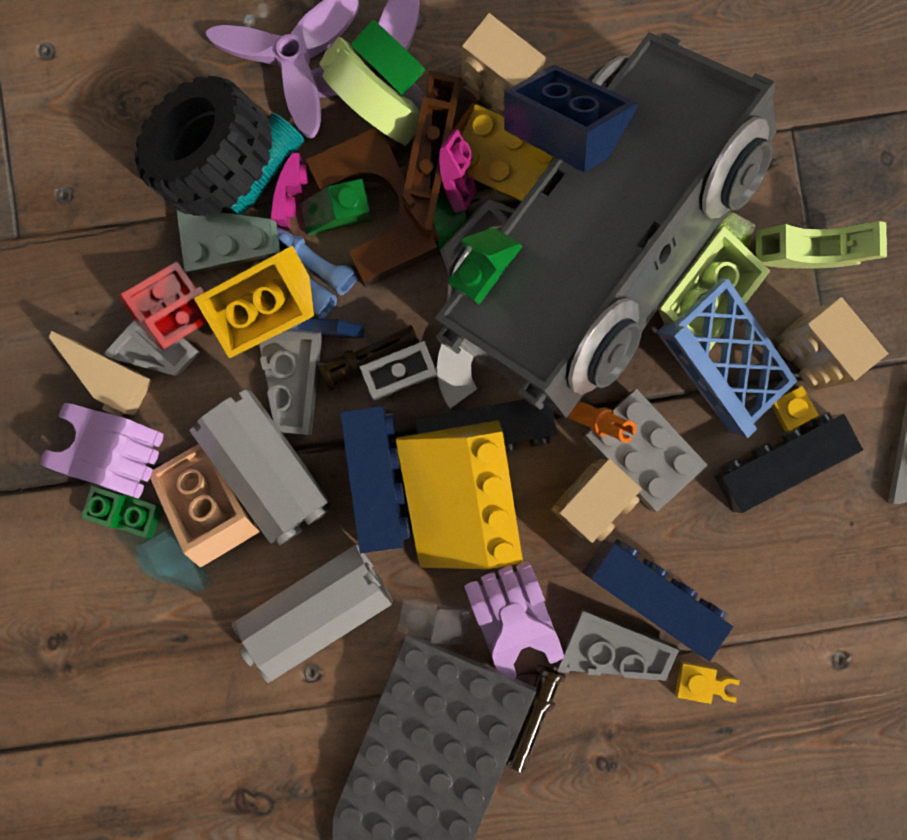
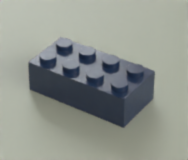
(373, 479)
(664, 603)

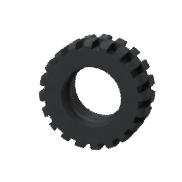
(203, 146)

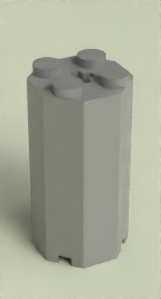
(261, 467)
(311, 614)

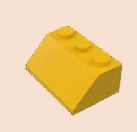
(258, 302)

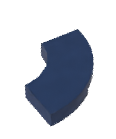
(330, 328)

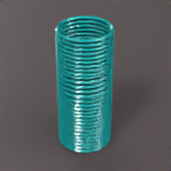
(284, 143)

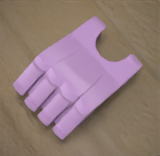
(106, 450)
(513, 616)

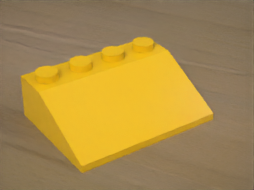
(460, 497)

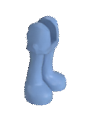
(337, 277)

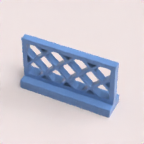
(713, 382)

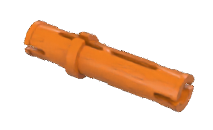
(602, 421)

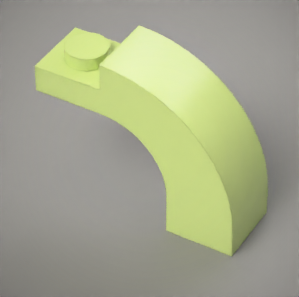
(368, 94)
(821, 248)

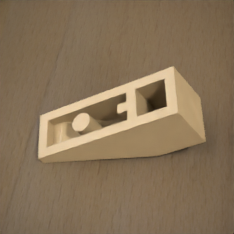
(105, 379)

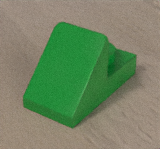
(487, 260)

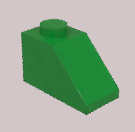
(336, 208)

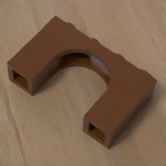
(373, 160)

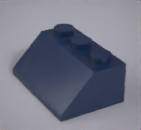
(567, 116)

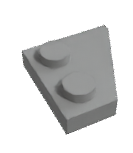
(138, 349)

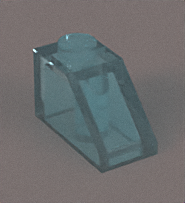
(167, 563)

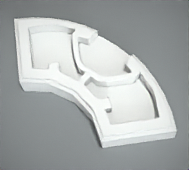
(454, 375)

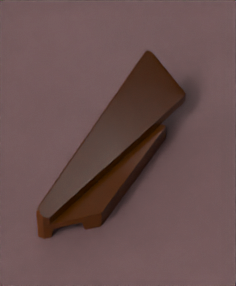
(432, 130)

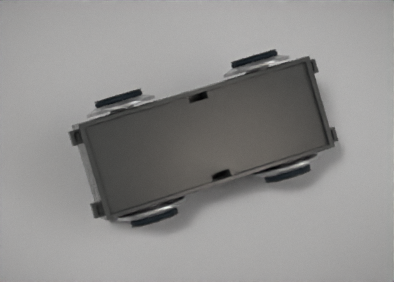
(621, 233)

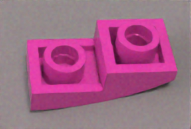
(454, 160)
(290, 182)

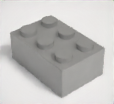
(654, 457)

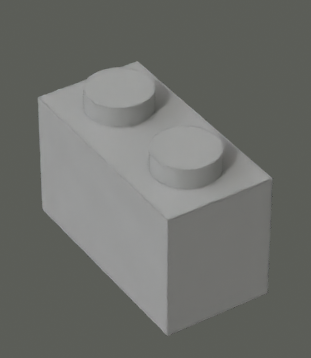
(399, 371)

